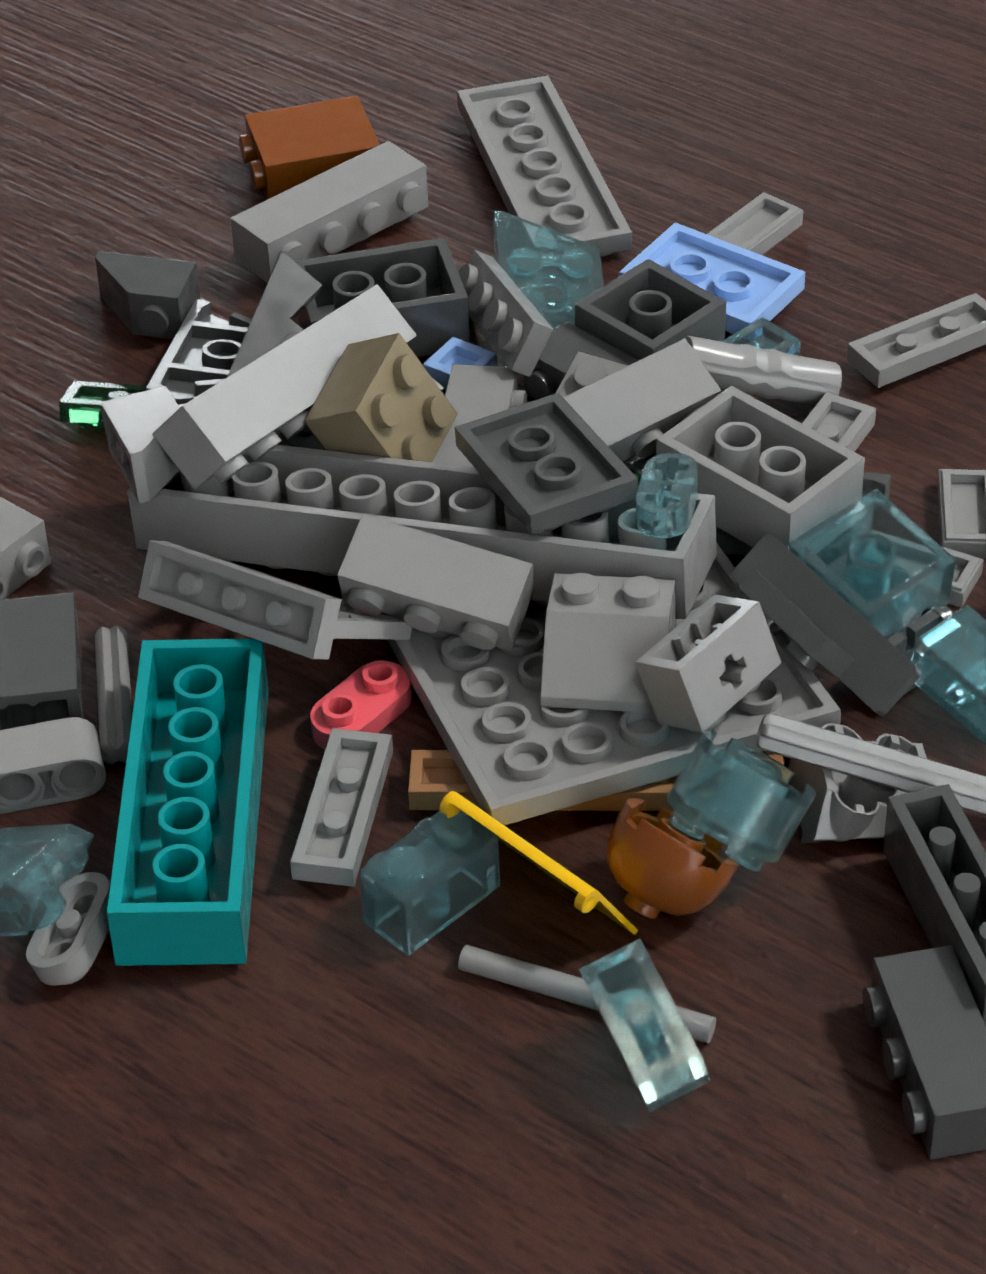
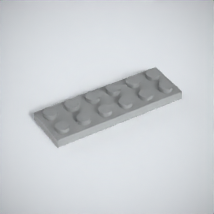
(543, 162)

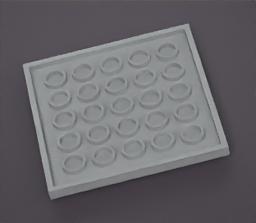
(545, 759)

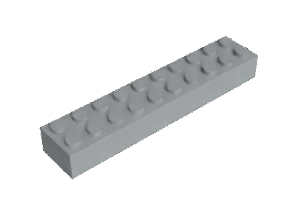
(305, 505)

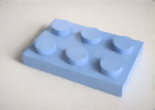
(745, 280)

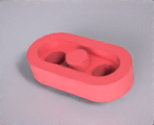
(362, 701)

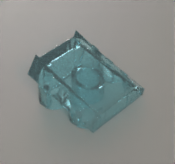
(33, 870)

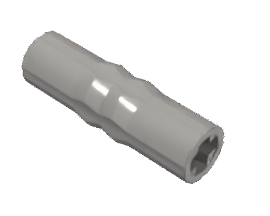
(768, 371)

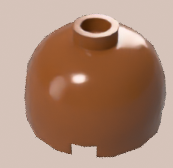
(663, 865)

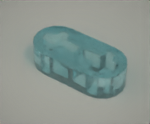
(667, 495)

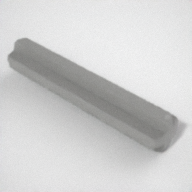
(113, 693)

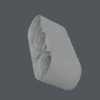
(49, 764)

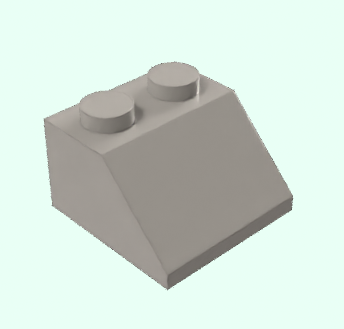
(597, 634)

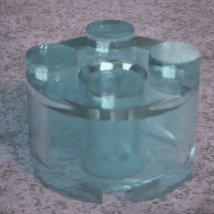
(738, 800)

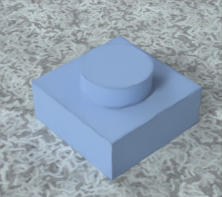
(457, 352)

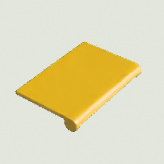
(586, 897)

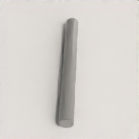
(558, 985)

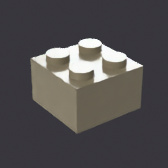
(381, 404)

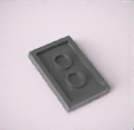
(546, 463)

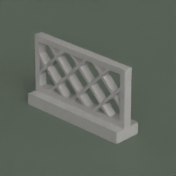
(257, 602)

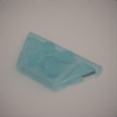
(547, 266)

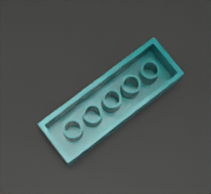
(190, 804)

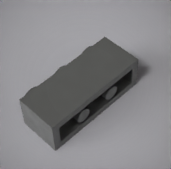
(932, 1046)

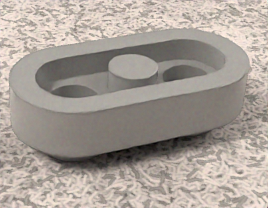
(71, 943)

